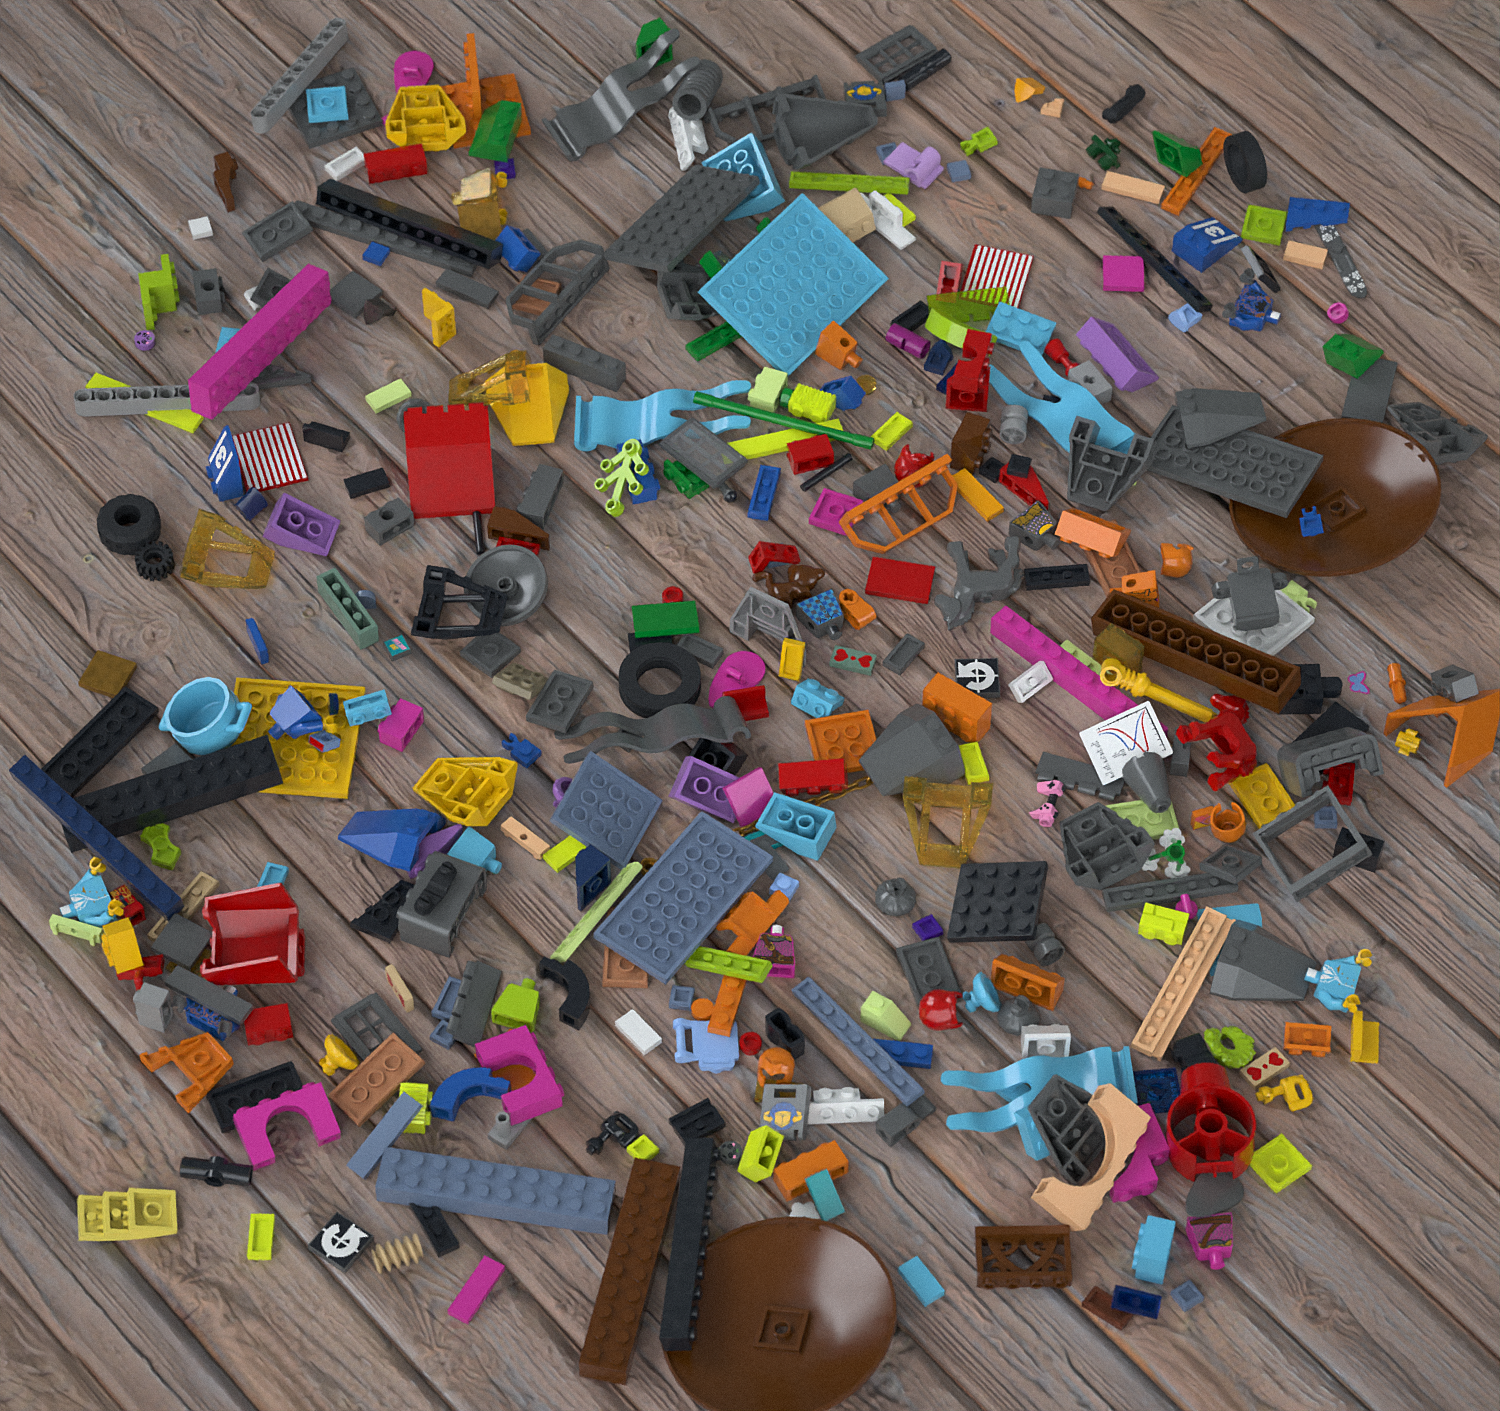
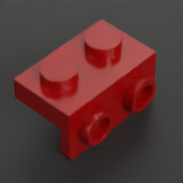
(1340, 781)

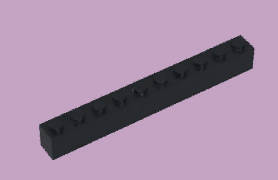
(409, 223)
(689, 1245)

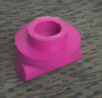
(1187, 906)

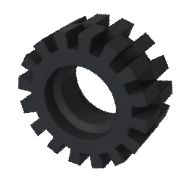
(154, 570)

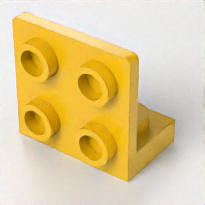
(441, 316)

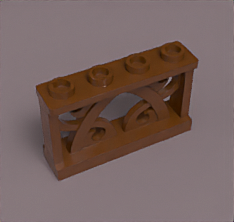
(1013, 1276)

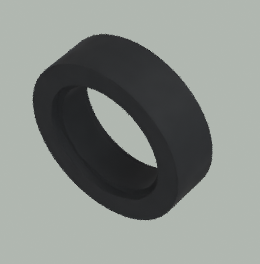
(1245, 162)

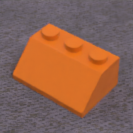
(1091, 532)
(1027, 980)

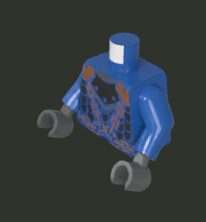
(1252, 306)
(205, 1018)

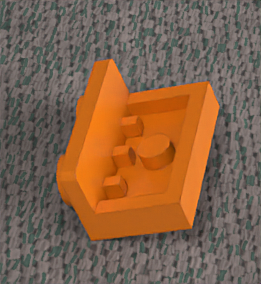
(1307, 1038)

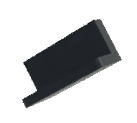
(325, 436)

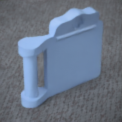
(711, 1050)

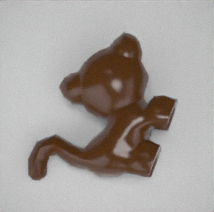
(801, 581)

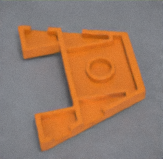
(199, 1059)

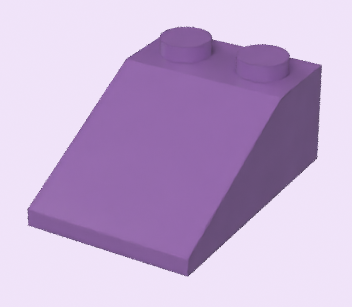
(301, 526)
(702, 788)

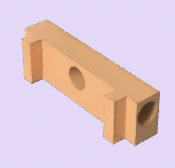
(517, 832)

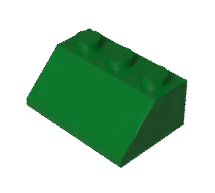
(497, 131)

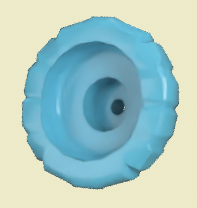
(983, 995)

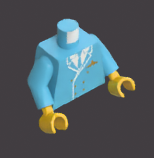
(91, 899)
(1338, 981)

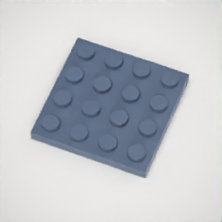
(606, 810)

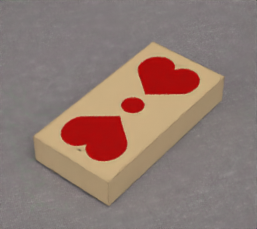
(399, 988)
(1264, 1068)

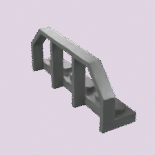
(753, 104)
(563, 303)

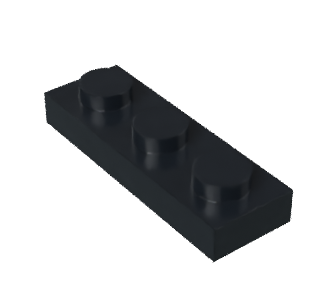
(1056, 577)
(435, 1229)

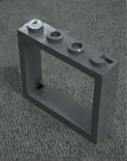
(1330, 869)

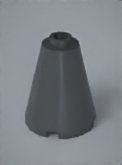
(1148, 780)

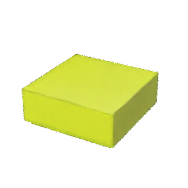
(643, 1148)

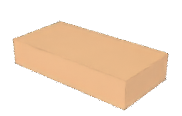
(1305, 254)

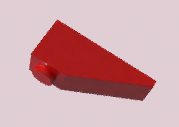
(1027, 488)

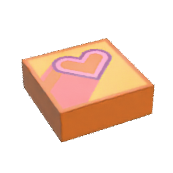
(1201, 817)

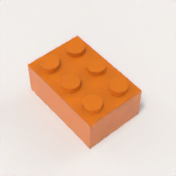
(958, 708)

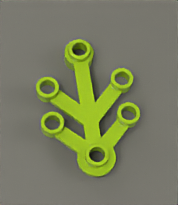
(630, 451)

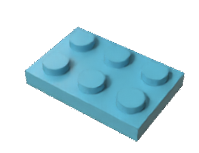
(1016, 325)

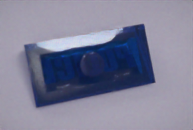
(1135, 1301)

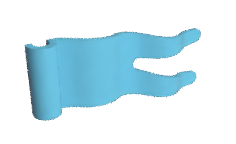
(1060, 416)
(649, 419)
(1084, 1070)

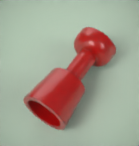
(1059, 354)

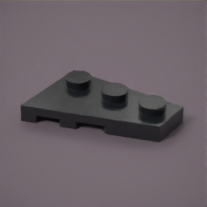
(381, 918)

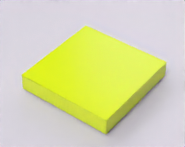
(1279, 1163)

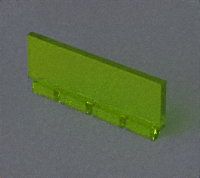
(965, 303)

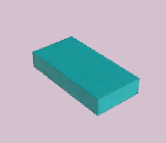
(824, 1195)

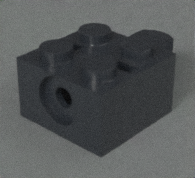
(1312, 691)

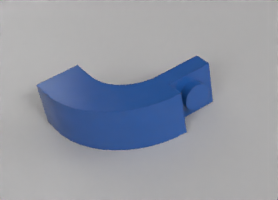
(463, 1086)

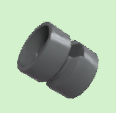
(1045, 946)

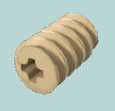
(397, 1253)

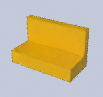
(1364, 1039)

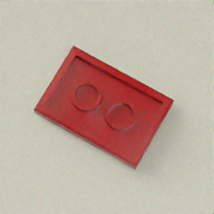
(900, 580)

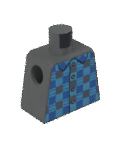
(821, 615)

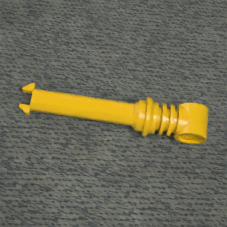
(1141, 686)

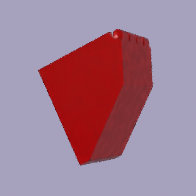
(449, 460)

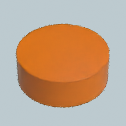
(702, 1009)

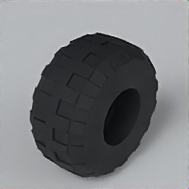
(125, 510)

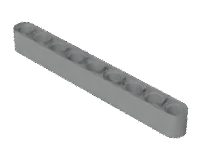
(299, 75)
(150, 398)

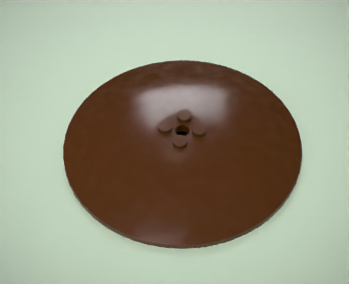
(1378, 480)
(793, 1276)

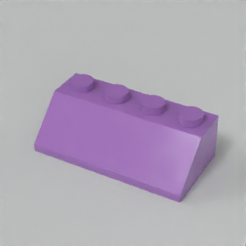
(1116, 355)

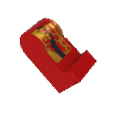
(129, 904)

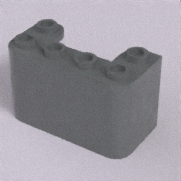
(1303, 759)
(442, 924)

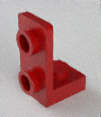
(767, 551)

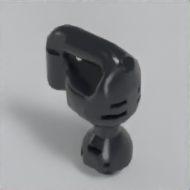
(614, 1132)

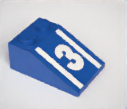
(1204, 243)
(225, 468)

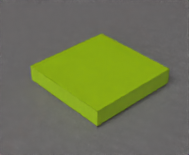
(1264, 225)

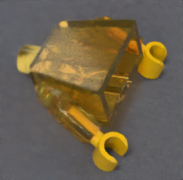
(481, 188)

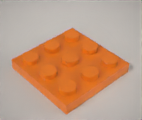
(841, 737)

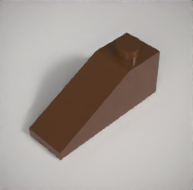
(513, 525)

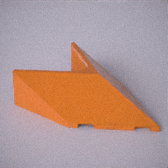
(1475, 730)

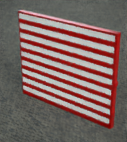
(998, 268)
(269, 458)

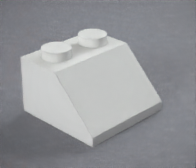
(1045, 1041)

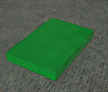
(665, 619)

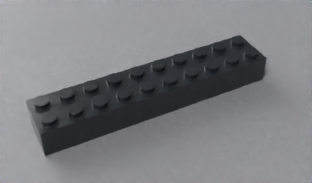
(181, 789)

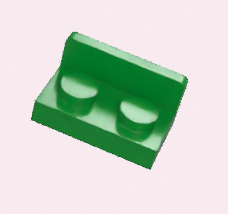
(684, 479)

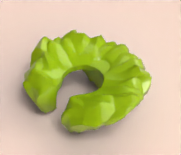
(1230, 1058)

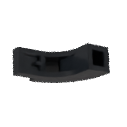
(570, 976)

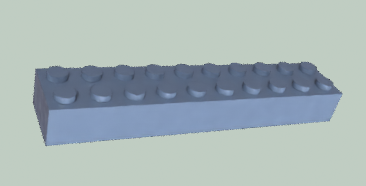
(496, 1190)

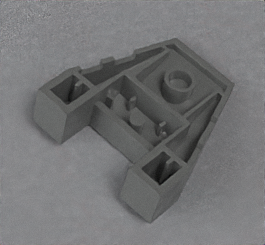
(1103, 475)

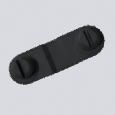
(1123, 106)
(436, 889)

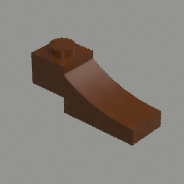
(223, 177)

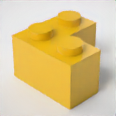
(121, 946)

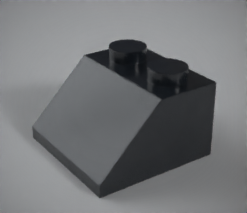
(721, 755)

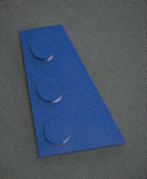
(1309, 212)

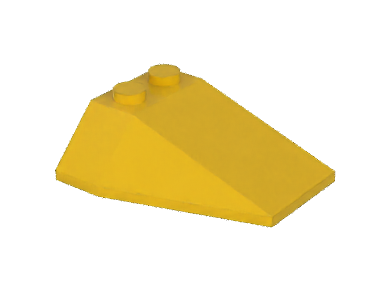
(424, 117)
(468, 788)

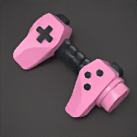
(1047, 812)

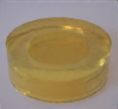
(867, 383)

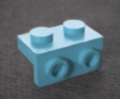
(816, 699)
(367, 708)

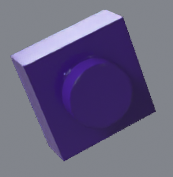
(507, 168)

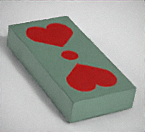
(853, 660)

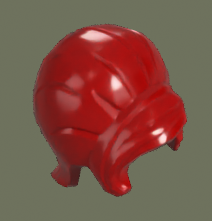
(910, 463)
(938, 1010)

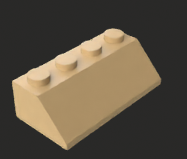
(850, 214)

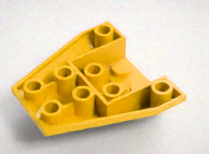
(540, 418)

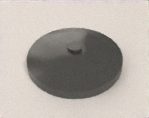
(515, 573)

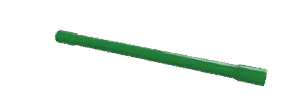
(712, 401)

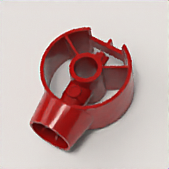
(1208, 1094)

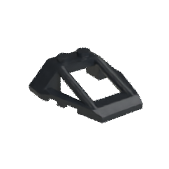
(434, 596)

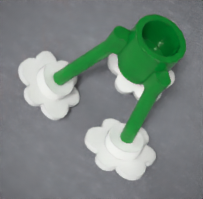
(1173, 853)

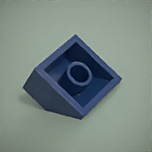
(592, 875)

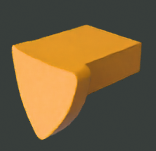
(1026, 88)

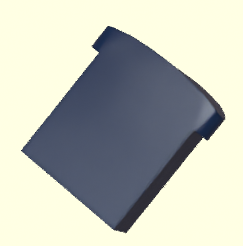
(939, 358)
(251, 504)

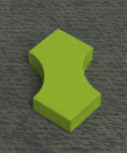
(164, 852)

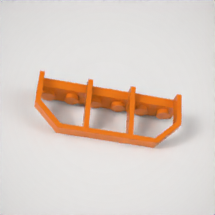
(890, 495)

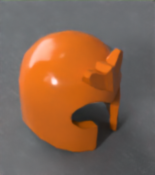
(1176, 561)
(1228, 825)
(776, 1061)

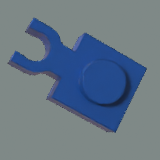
(1311, 523)
(522, 752)

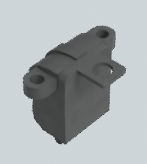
(1252, 595)

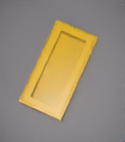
(792, 659)

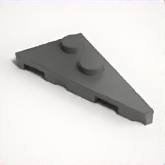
(276, 376)

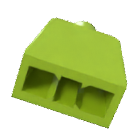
(517, 1006)

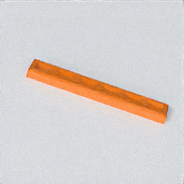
(1186, 187)

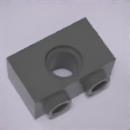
(207, 291)
(389, 521)
(1454, 683)

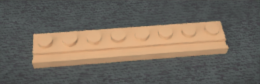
(1182, 984)

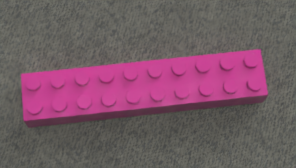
(259, 341)

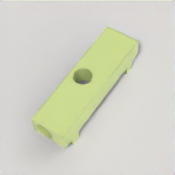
(76, 929)

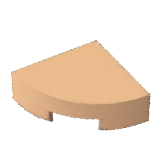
(1053, 108)

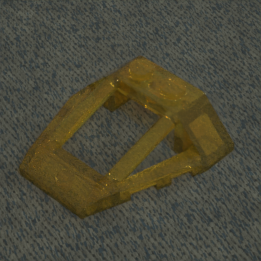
(514, 375)
(199, 543)
(945, 796)

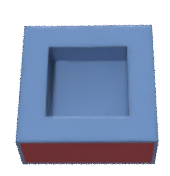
(324, 741)

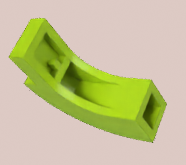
(948, 328)

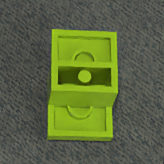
(158, 291)

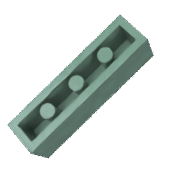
(347, 608)

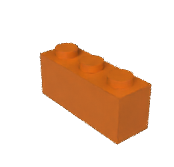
(790, 1175)

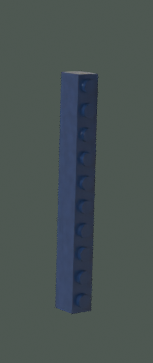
(96, 838)

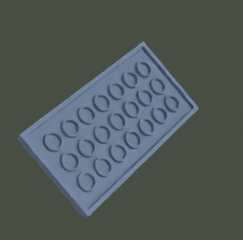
(683, 897)

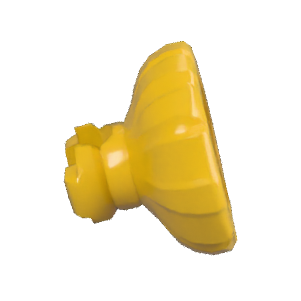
(337, 1056)

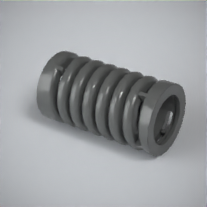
(697, 90)

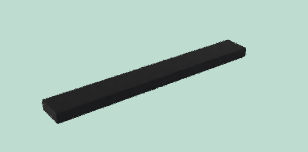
(1155, 259)

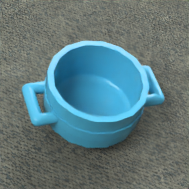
(205, 716)

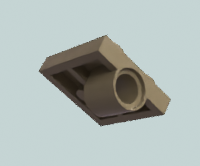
(520, 681)

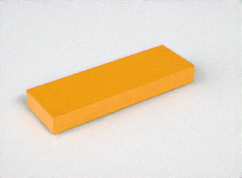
(977, 495)

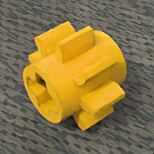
(1408, 742)

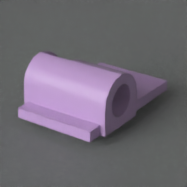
(919, 167)

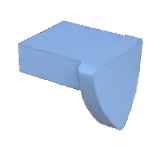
(1184, 317)

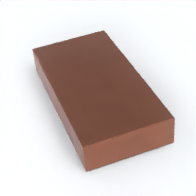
(1099, 1303)

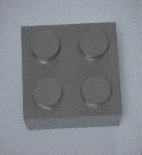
(1055, 193)

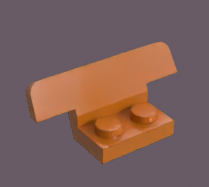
(751, 918)

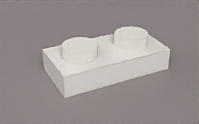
(1030, 681)

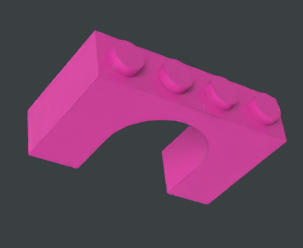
(521, 1048)
(309, 1102)

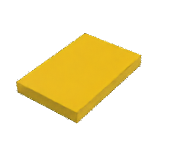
(1262, 795)

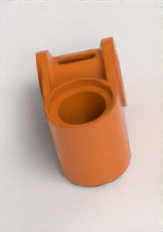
(855, 609)

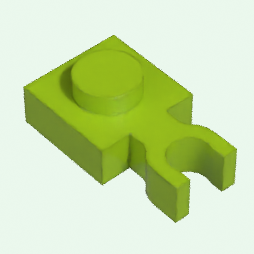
(980, 140)

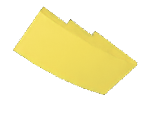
(127, 1215)

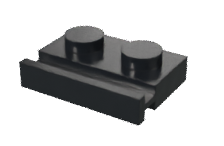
(697, 1121)

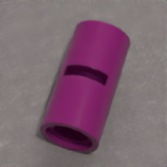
(908, 341)

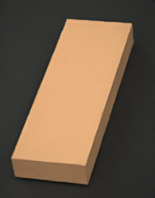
(1133, 187)

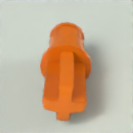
(1397, 683)

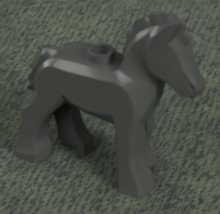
(980, 585)

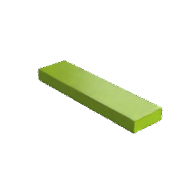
(729, 964)

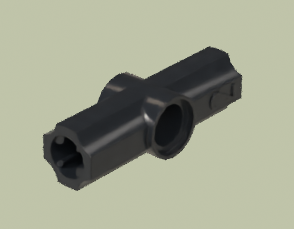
(216, 1171)

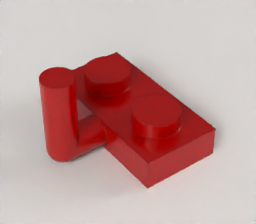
(152, 967)

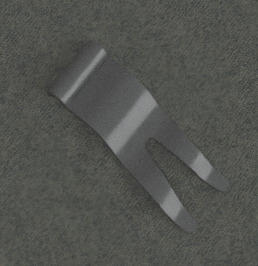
(613, 105)
(662, 729)

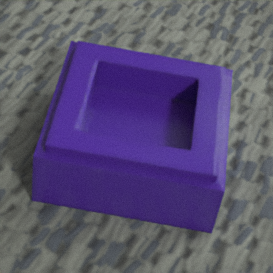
(927, 928)

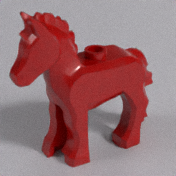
(1230, 738)

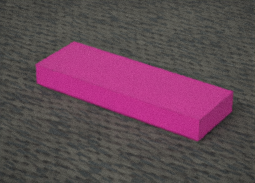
(476, 1289)

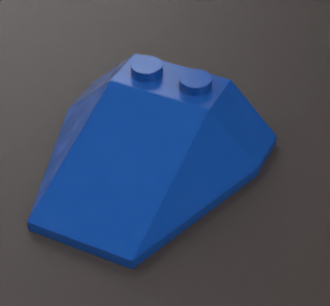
(391, 834)

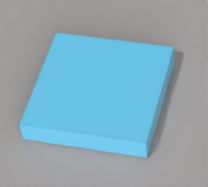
(327, 104)

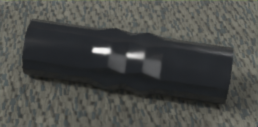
(925, 69)

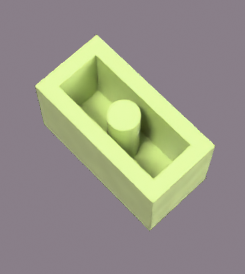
(768, 389)

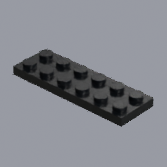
(100, 740)

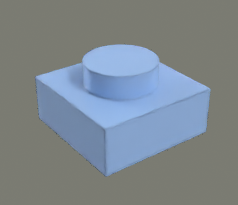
(785, 884)

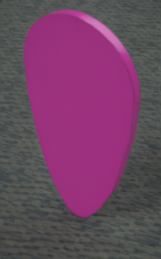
(412, 69)
(738, 671)

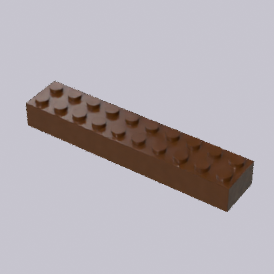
(1201, 652)
(629, 1271)

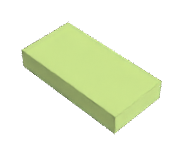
(388, 396)

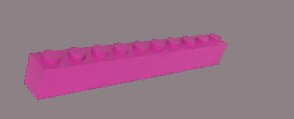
(1064, 667)

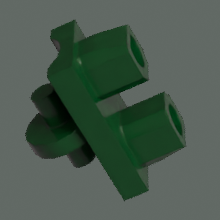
(1107, 150)

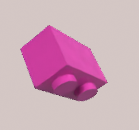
(401, 725)

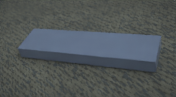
(384, 1135)

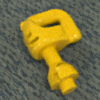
(1287, 1089)

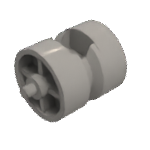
(1013, 424)

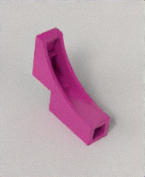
(1140, 1174)

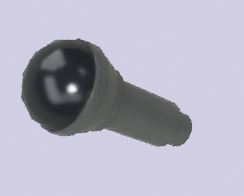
(729, 494)

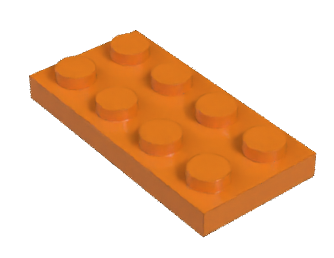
(472, 75)

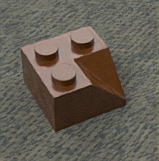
(970, 443)

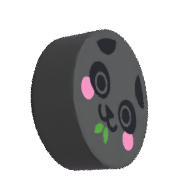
(730, 1152)

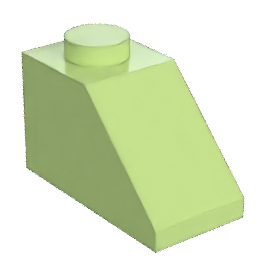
(884, 1016)

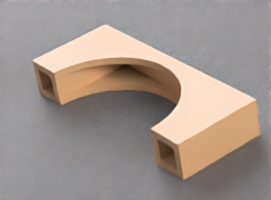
(1122, 1126)

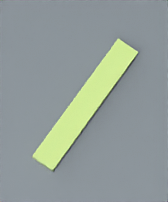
(596, 912)

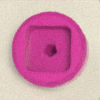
(1338, 312)

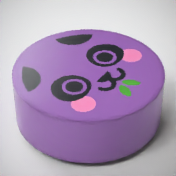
(144, 340)

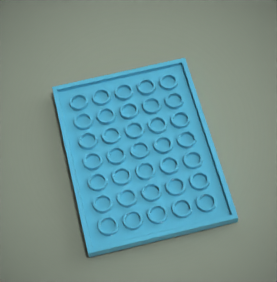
(793, 284)

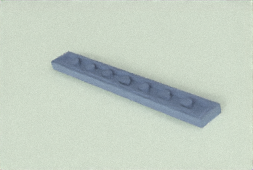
(858, 1041)

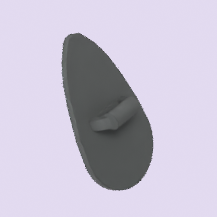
(1213, 1194)

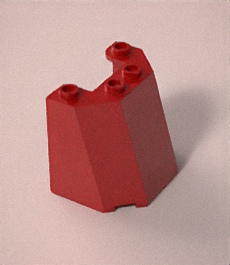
(254, 937)

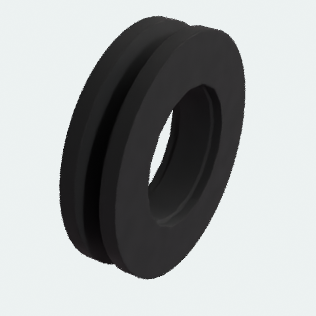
(658, 656)

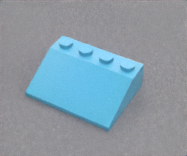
(750, 158)

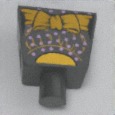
(1035, 527)

